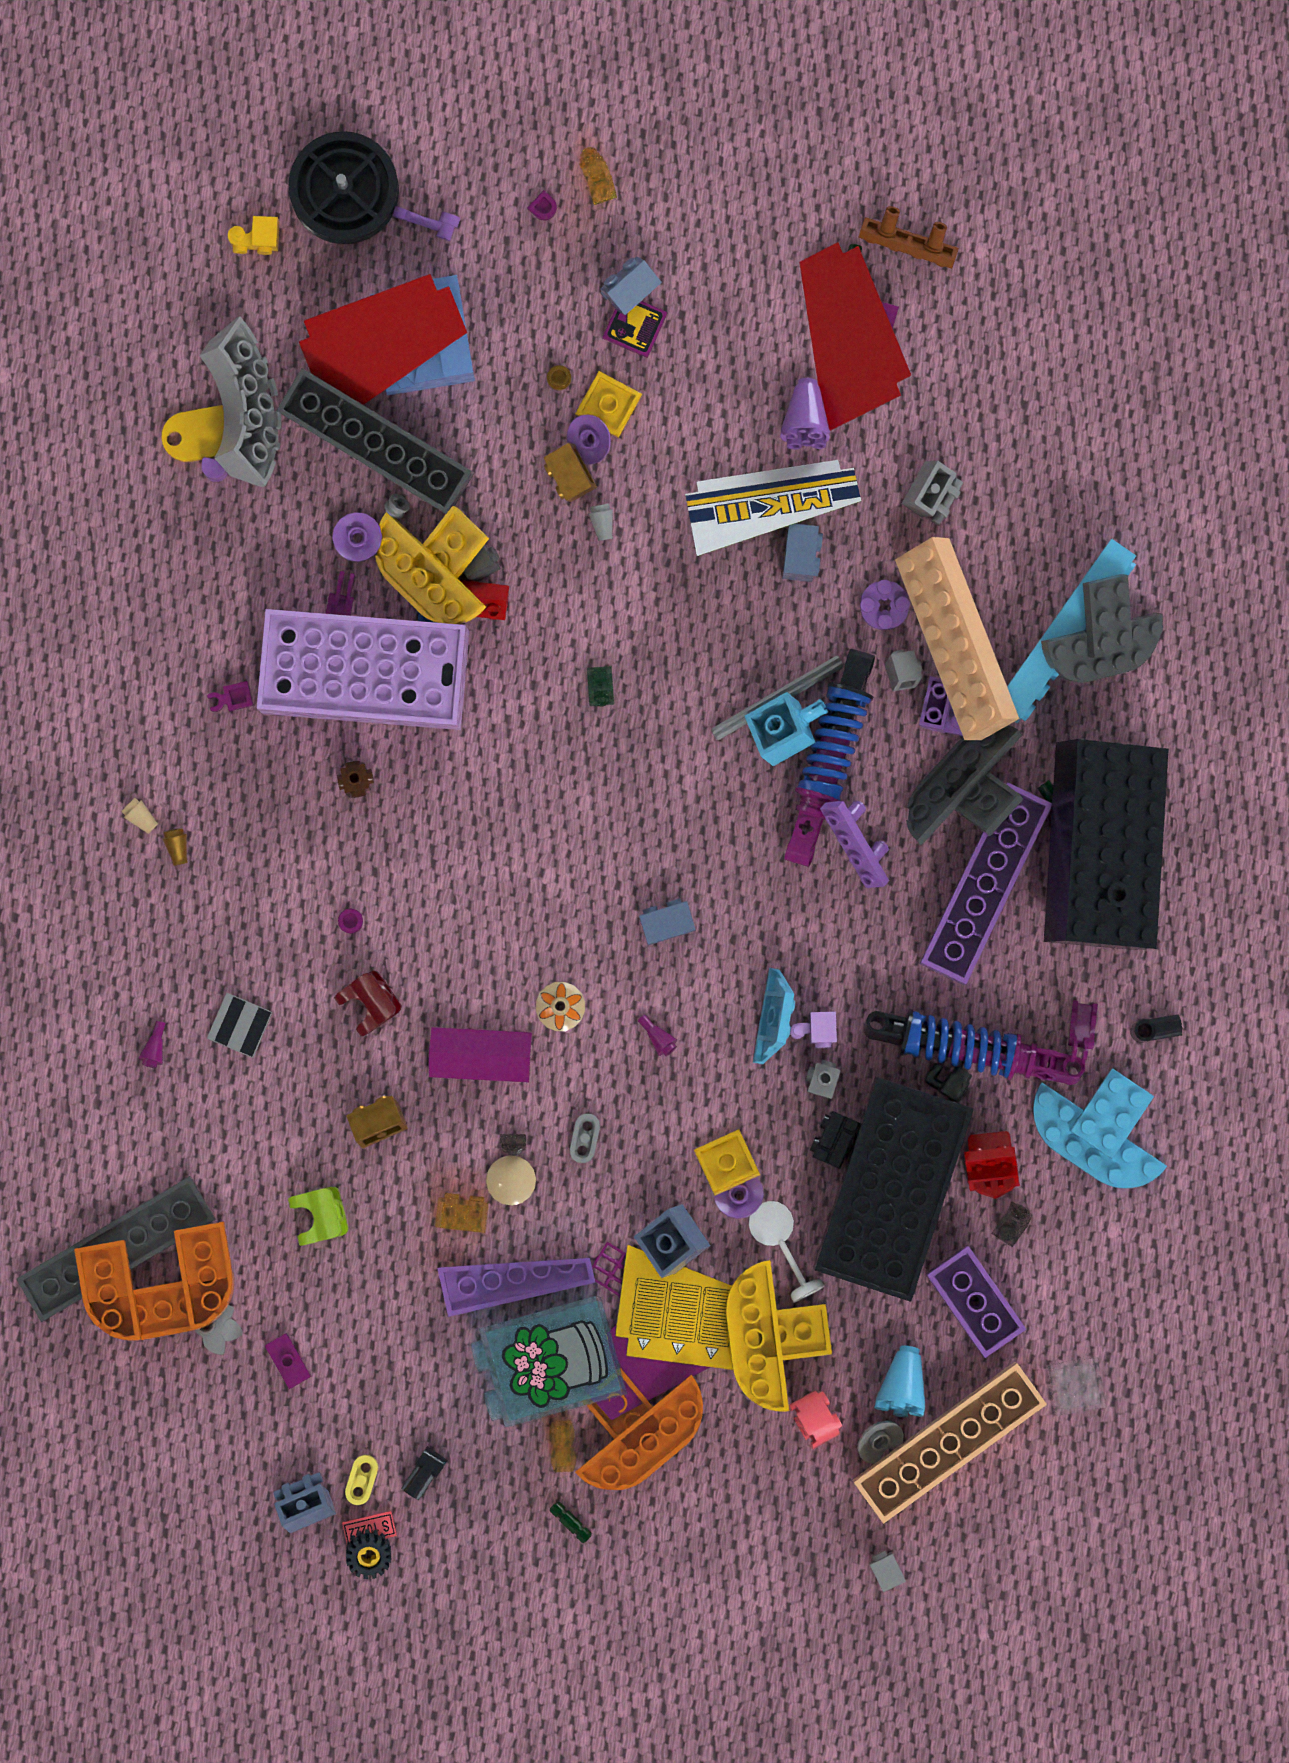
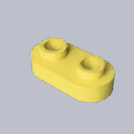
(361, 1479)

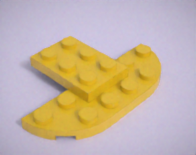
(430, 571)
(766, 1336)

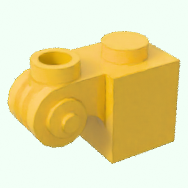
(263, 236)

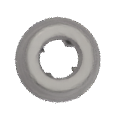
(602, 521)

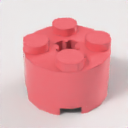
(815, 1418)

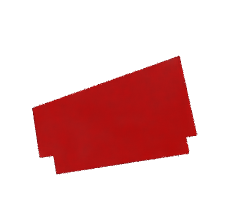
(381, 337)

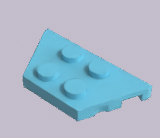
(775, 1017)

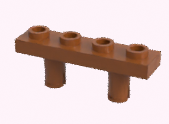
(918, 246)

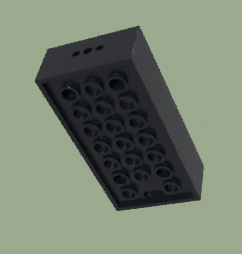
(1106, 844)
(893, 1189)

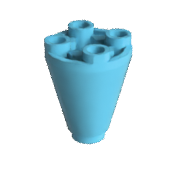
(903, 1385)

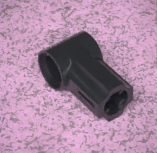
(1158, 1028)
(426, 1469)

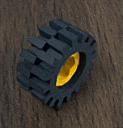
(359, 1545)

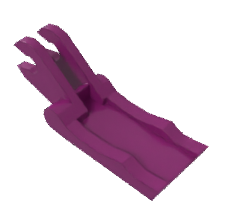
(338, 603)
(1082, 1029)

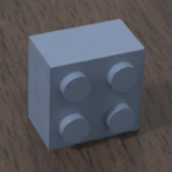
(800, 552)
(672, 1241)

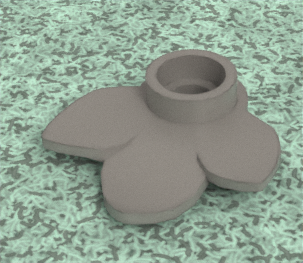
(220, 1331)

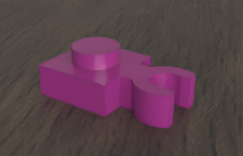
(235, 697)

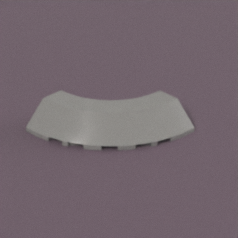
(249, 413)

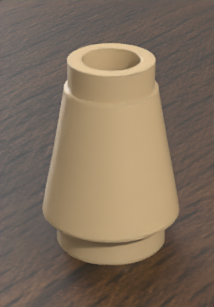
(139, 815)

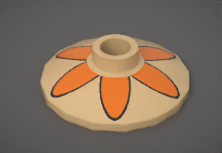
(557, 1019)

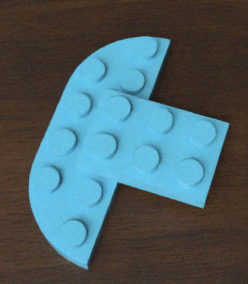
(1098, 1134)

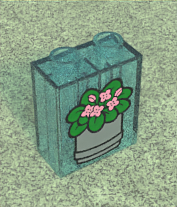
(549, 1362)

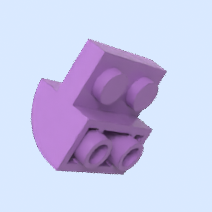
(937, 710)

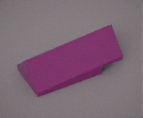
(479, 1054)

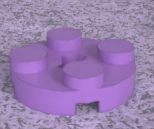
(886, 619)

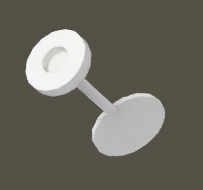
(773, 1226)

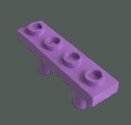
(863, 858)

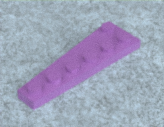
(491, 1285)

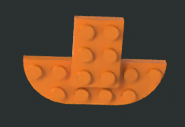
(644, 1436)

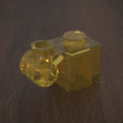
(597, 176)

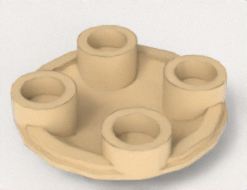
(511, 1180)

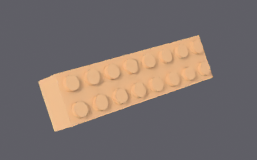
(957, 639)
(949, 1442)

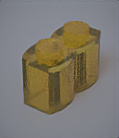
(563, 1453)

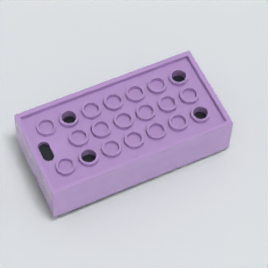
(363, 669)

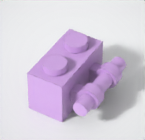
(820, 1029)

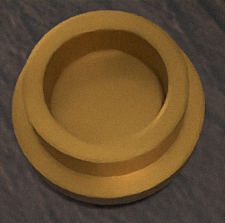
(559, 377)

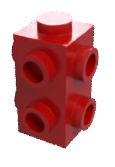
(492, 596)

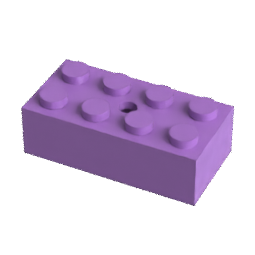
(992, 1320)

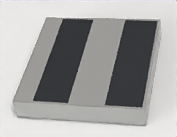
(239, 1025)

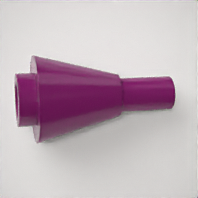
(661, 1040)
(153, 1051)

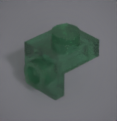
(600, 686)

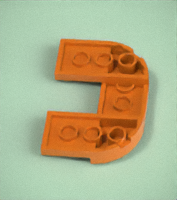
(164, 1308)

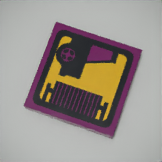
(636, 329)

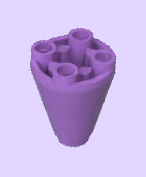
(805, 417)

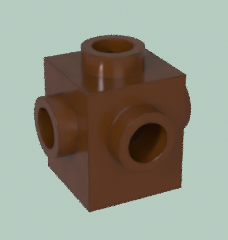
(359, 788)

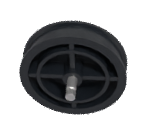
(343, 187)

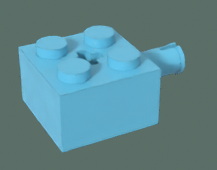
(783, 727)

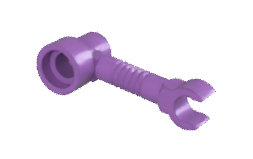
(444, 226)

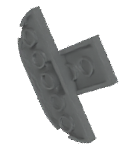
(1111, 638)
(965, 785)

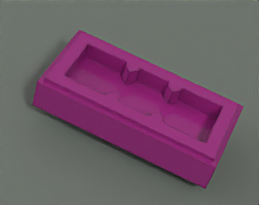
(288, 1361)

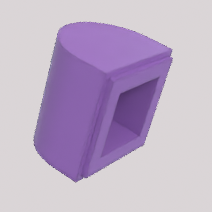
(213, 470)

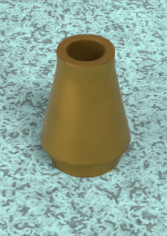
(176, 845)

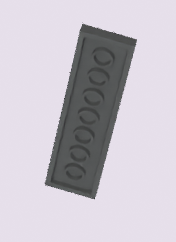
(146, 1232)

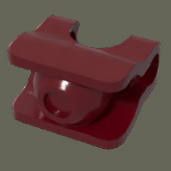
(376, 996)

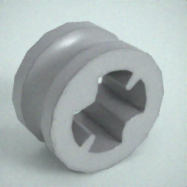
(396, 506)

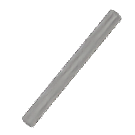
(793, 688)

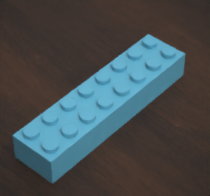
(1033, 675)

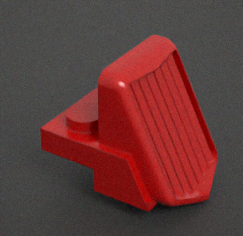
(991, 1164)

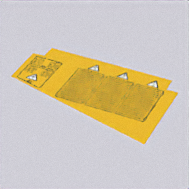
(674, 1315)

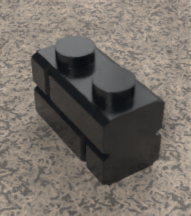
(835, 1139)

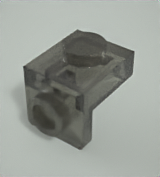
(1012, 1224)

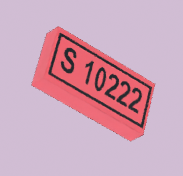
(381, 1522)

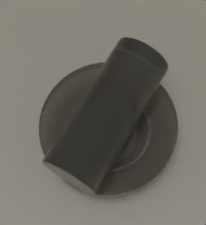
(513, 1143)

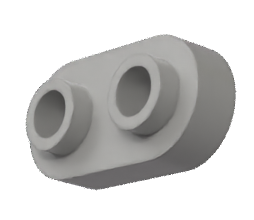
(584, 1138)

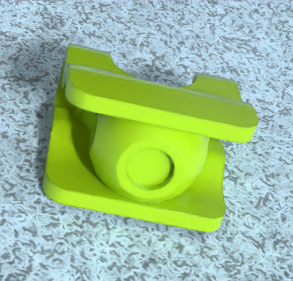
(327, 1212)

